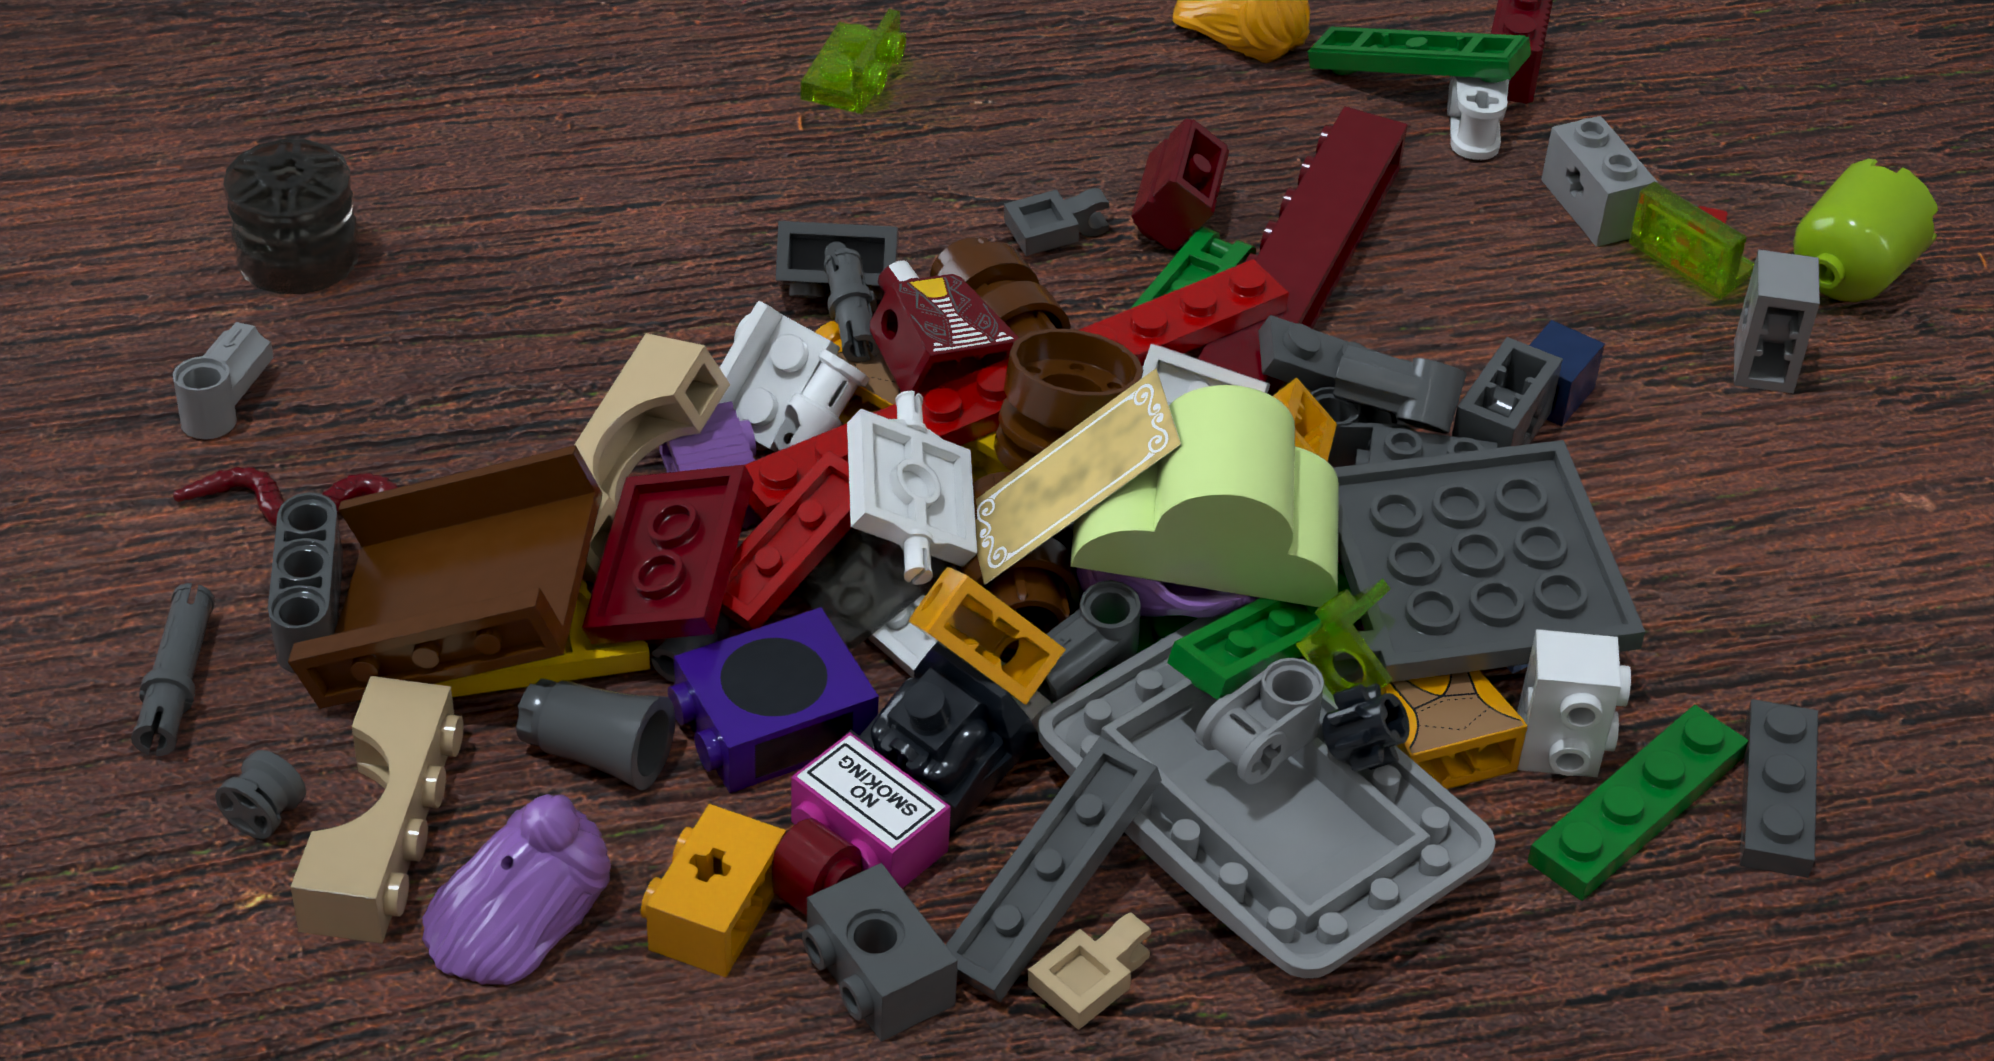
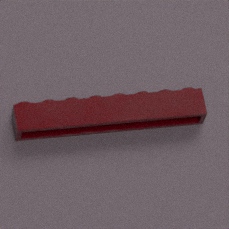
(1319, 227)

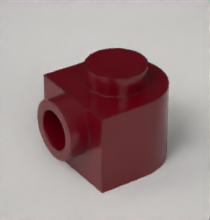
(811, 861)

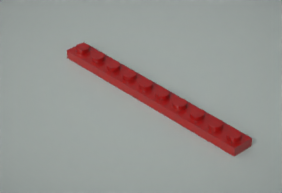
(972, 403)

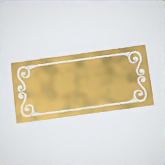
(1074, 475)

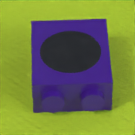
(771, 698)

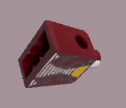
(935, 329)

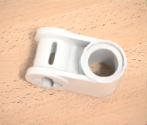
(1476, 116)

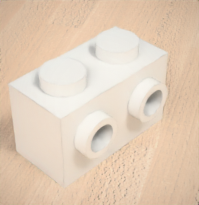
(1571, 702)

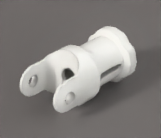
(821, 401)

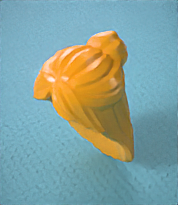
(1248, 26)

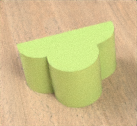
(1224, 507)

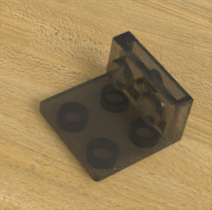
(863, 585)

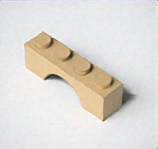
(658, 397)
(357, 872)

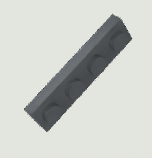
(1051, 867)

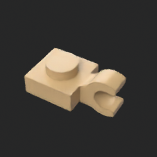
(1087, 974)

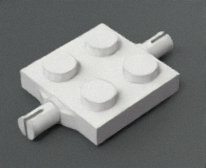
(911, 487)

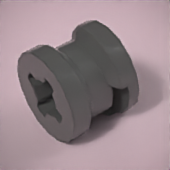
(260, 794)

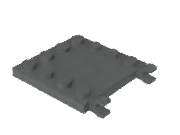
(1476, 560)

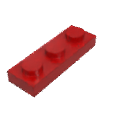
(789, 543)

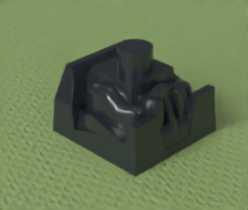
(952, 732)

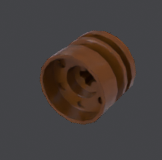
(1056, 384)

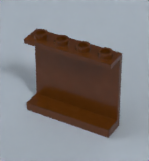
(458, 576)

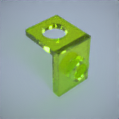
(1338, 634)

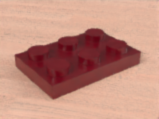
(668, 555)

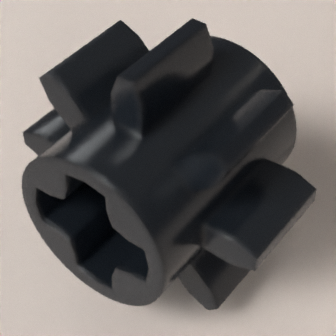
(1365, 727)

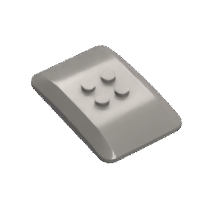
(1294, 864)

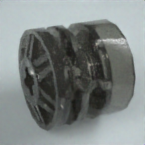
(292, 216)

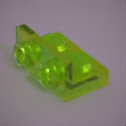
(854, 64)
(1689, 241)

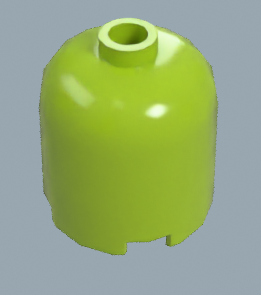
(1867, 230)

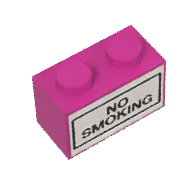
(873, 808)

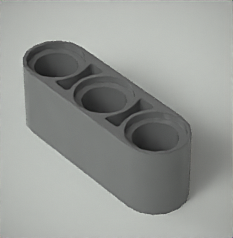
(305, 573)

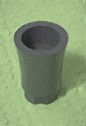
(599, 728)

